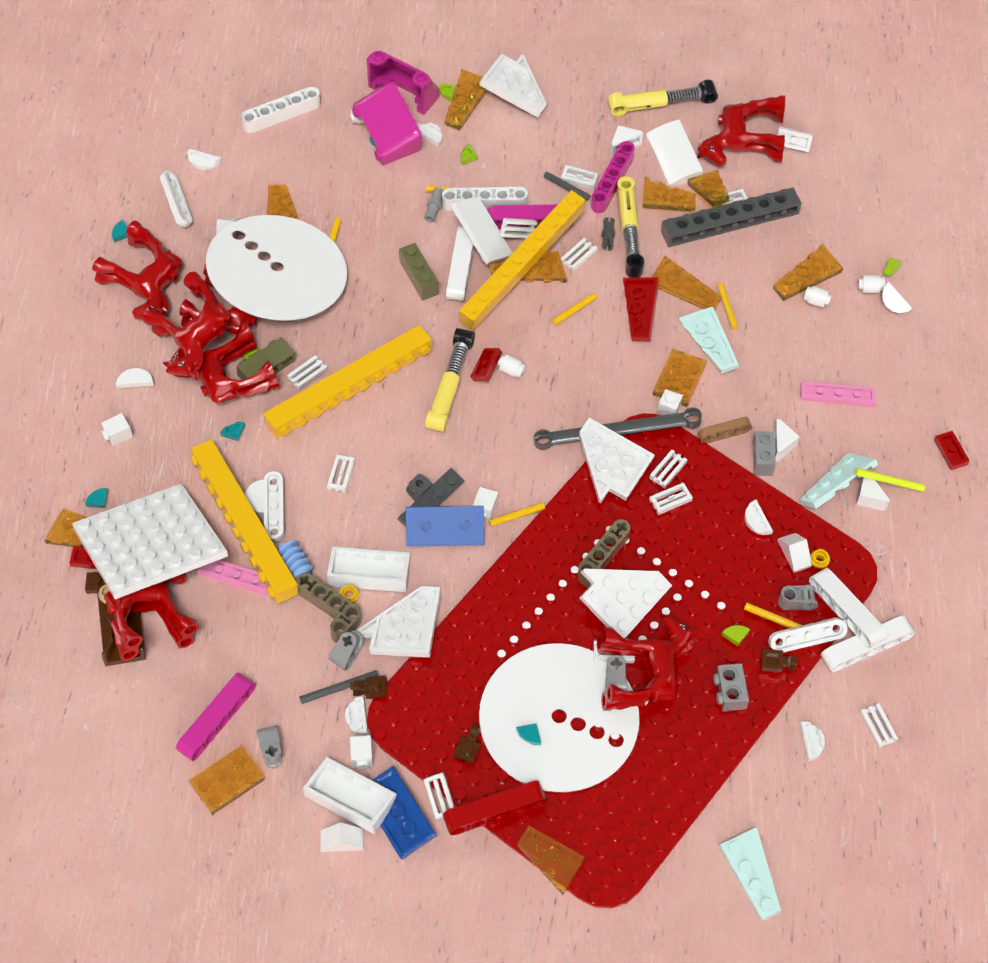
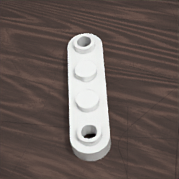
(176, 198)
(274, 505)
(808, 635)

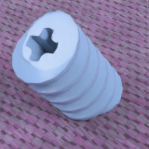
(294, 558)

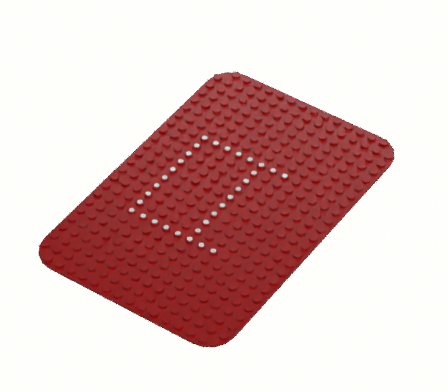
(681, 745)

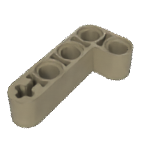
(604, 552)
(340, 614)

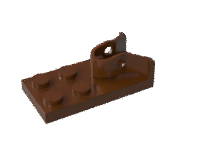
(110, 650)

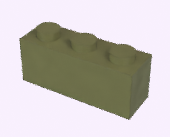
(418, 271)
(277, 353)

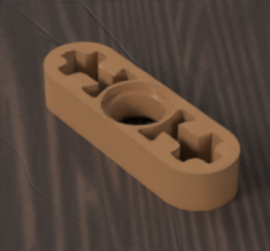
(725, 430)

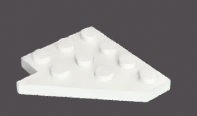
(515, 83)
(612, 460)
(406, 626)

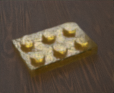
(680, 375)
(226, 780)

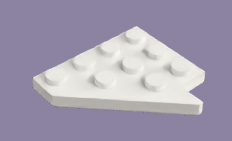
(622, 596)

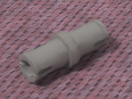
(434, 204)

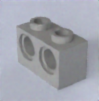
(763, 453)
(734, 687)

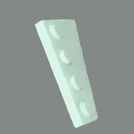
(710, 337)
(836, 479)
(751, 869)

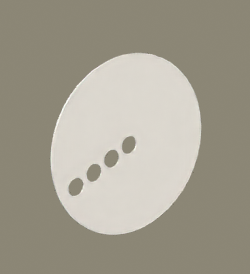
(306, 286)
(528, 692)

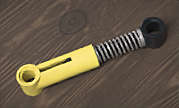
(621, 104)
(630, 226)
(438, 415)

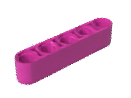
(608, 183)
(530, 212)
(215, 716)

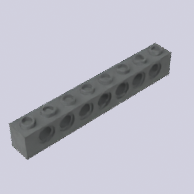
(730, 217)

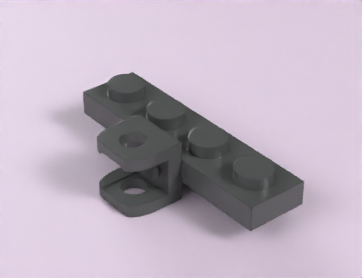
(426, 494)

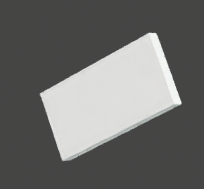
(481, 230)

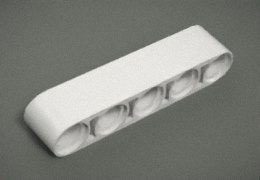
(280, 109)
(488, 195)
(460, 266)
(848, 607)
(853, 650)

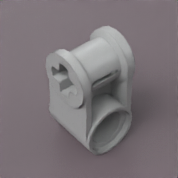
(801, 598)
(345, 652)
(616, 676)
(270, 744)

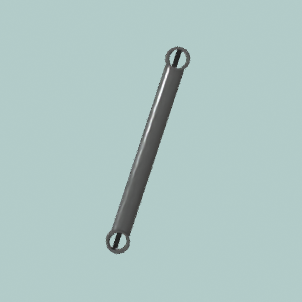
(622, 427)

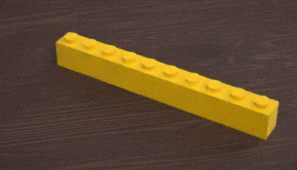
(521, 260)
(347, 382)
(244, 522)

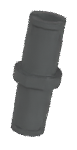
(608, 233)

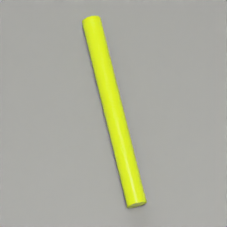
(889, 479)

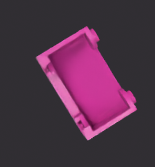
(386, 68)
(389, 123)

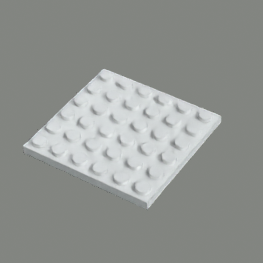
(149, 540)

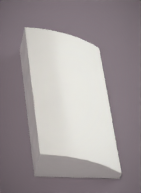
(674, 153)
(368, 569)
(349, 795)

